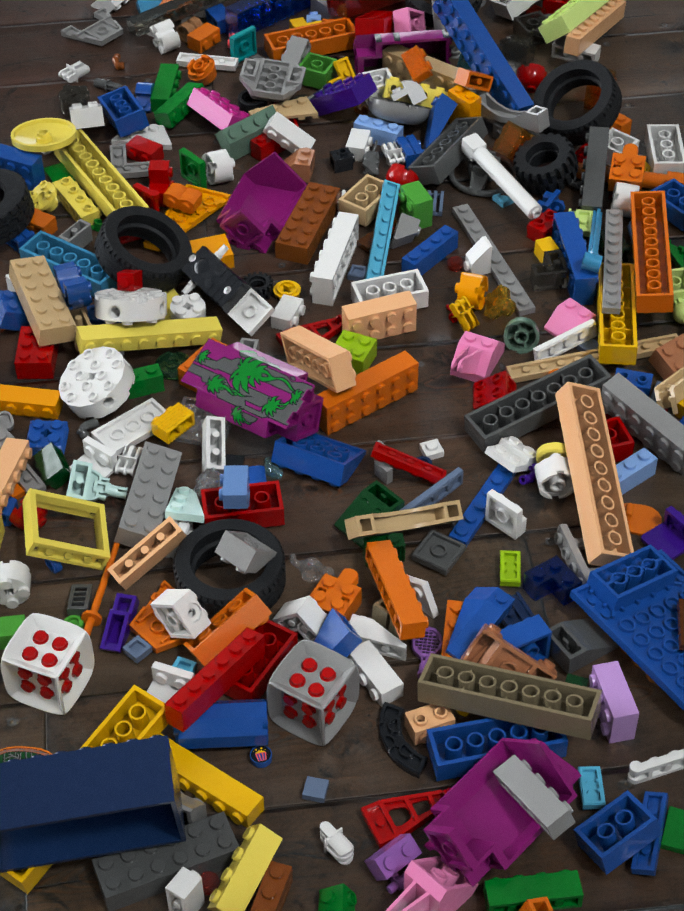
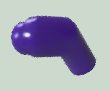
(528, 478)

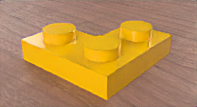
(343, 69)

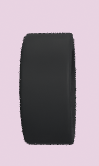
(244, 97)

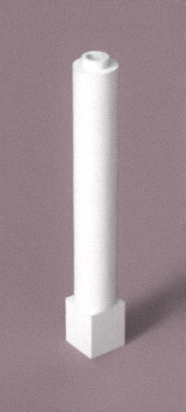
(476, 151)

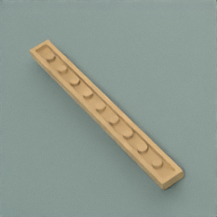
(541, 368)

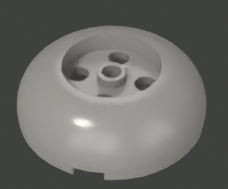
(397, 111)

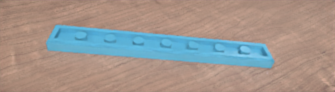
(382, 229)

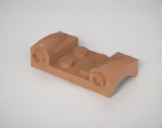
(494, 651)

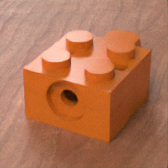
(627, 167)
(339, 593)

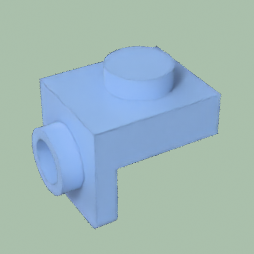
(313, 16)

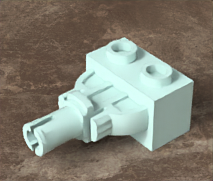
(91, 485)

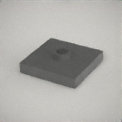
(438, 552)

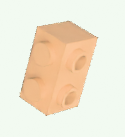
(424, 718)

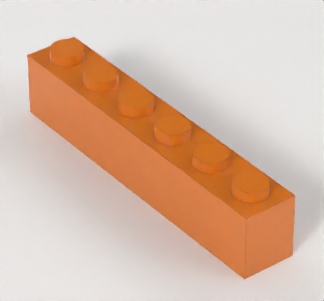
(396, 590)

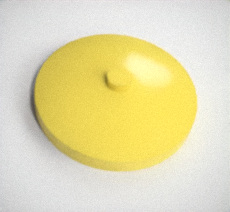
(43, 134)

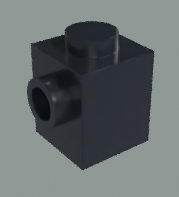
(341, 160)

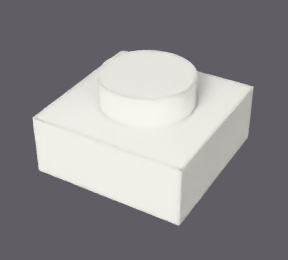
(431, 449)

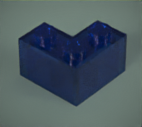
(551, 577)

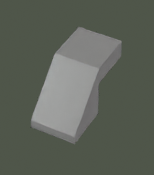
(383, 470)

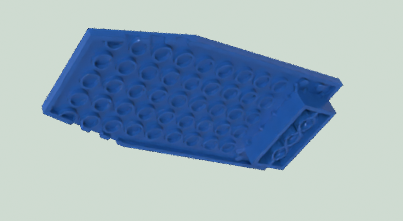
(638, 609)

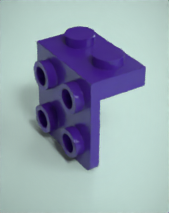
(667, 535)

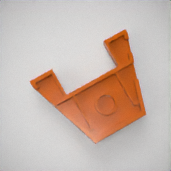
(151, 629)

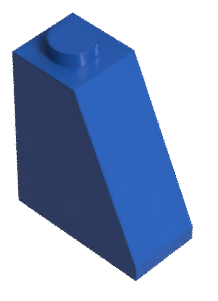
(338, 634)

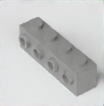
(534, 796)

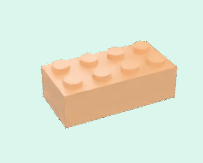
(381, 316)

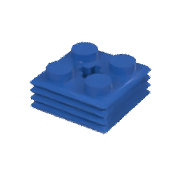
(44, 432)

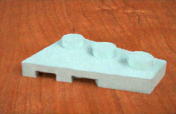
(185, 506)

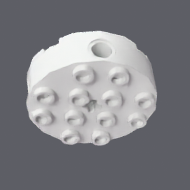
(130, 306)
(96, 382)

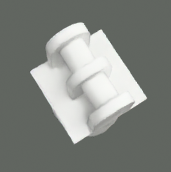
(74, 71)
(392, 153)
(128, 461)
(336, 843)

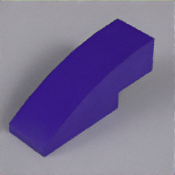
(118, 622)

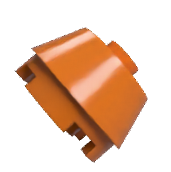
(202, 70)

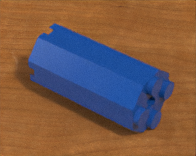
(228, 725)

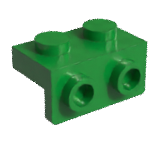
(337, 898)

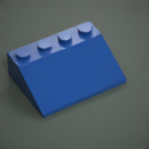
(318, 457)

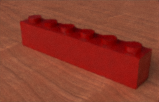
(214, 679)

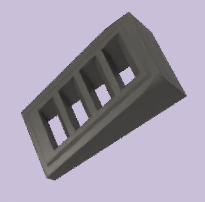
(79, 589)

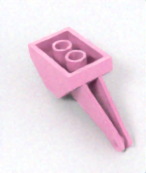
(476, 356)
(432, 887)

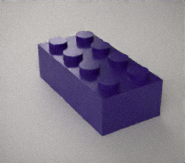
(343, 94)

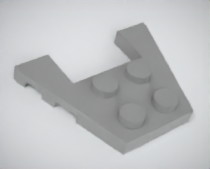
(98, 33)

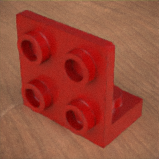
(492, 388)

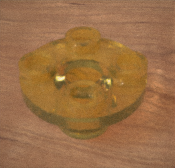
(499, 303)

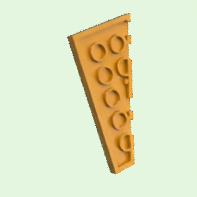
(211, 202)

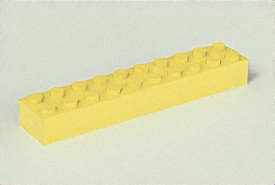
(97, 175)

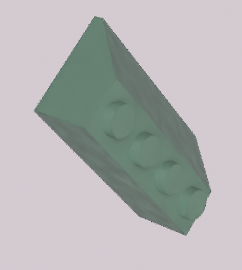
(238, 136)

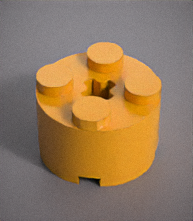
(473, 288)

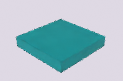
(243, 43)

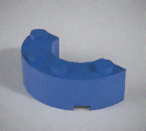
(73, 287)

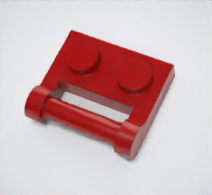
(148, 194)

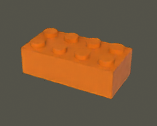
(241, 612)

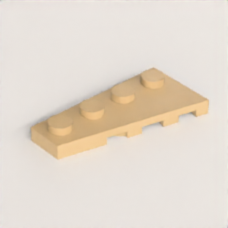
(294, 108)

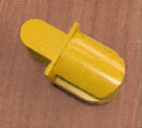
(462, 311)

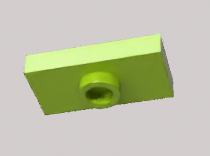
(510, 568)

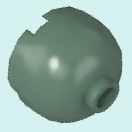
(521, 335)

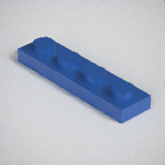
(646, 859)

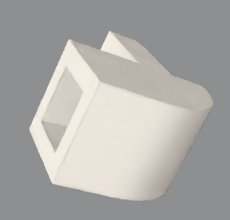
(412, 89)

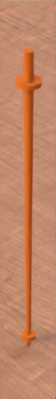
(92, 617)

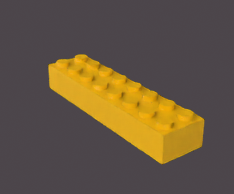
(618, 332)

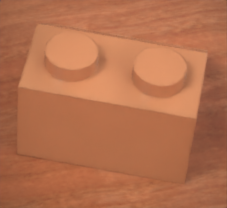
(302, 162)

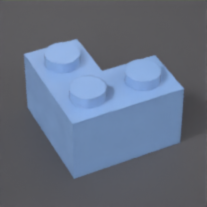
(235, 487)

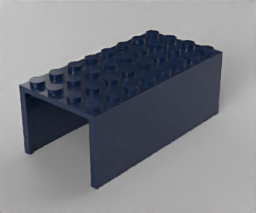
(89, 803)

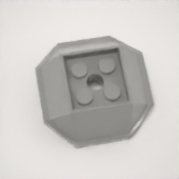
(271, 79)

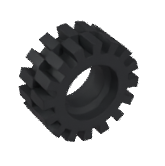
(264, 282)

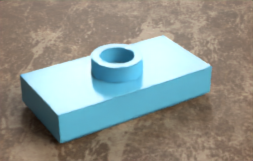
(591, 787)

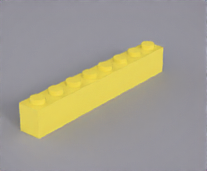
(149, 335)

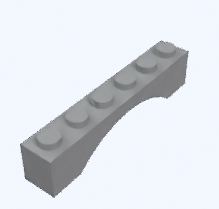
(533, 119)

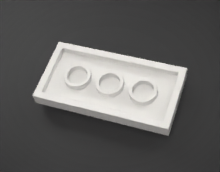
(129, 427)

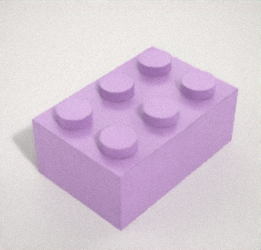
(618, 708)

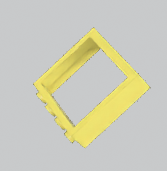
(63, 551)

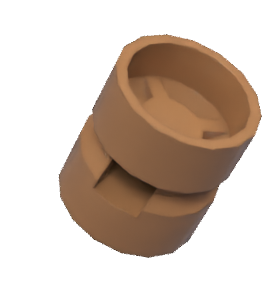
(187, 27)

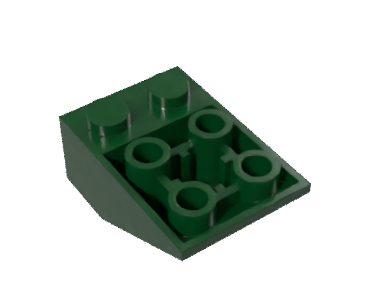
(372, 499)

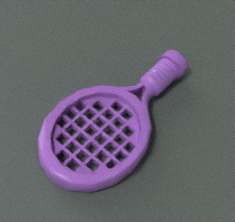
(424, 656)

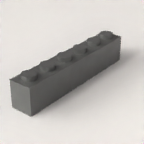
(594, 168)

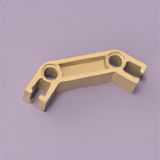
(671, 391)

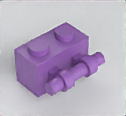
(392, 858)

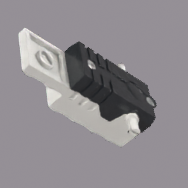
(226, 289)

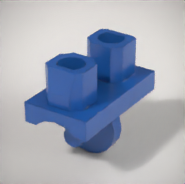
(551, 201)

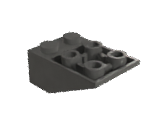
(579, 643)

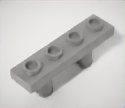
(570, 551)

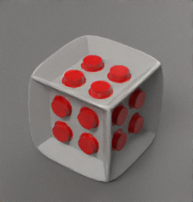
(313, 692)

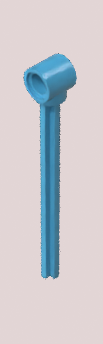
(591, 259)

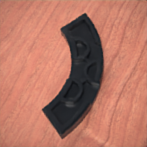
(394, 743)

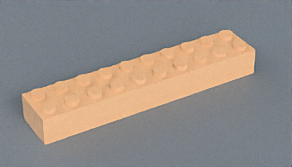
(593, 474)

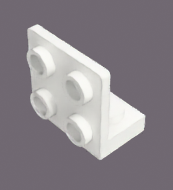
(102, 457)
(167, 680)

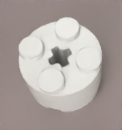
(165, 36)
(218, 166)
(621, 197)
(187, 306)
(554, 477)
(14, 583)

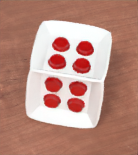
(47, 663)

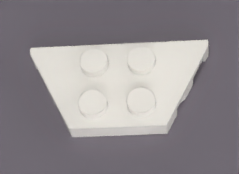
(153, 132)

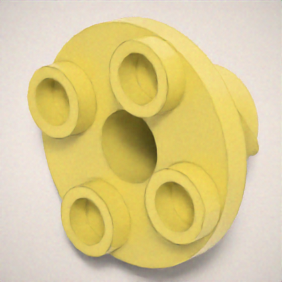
(45, 196)

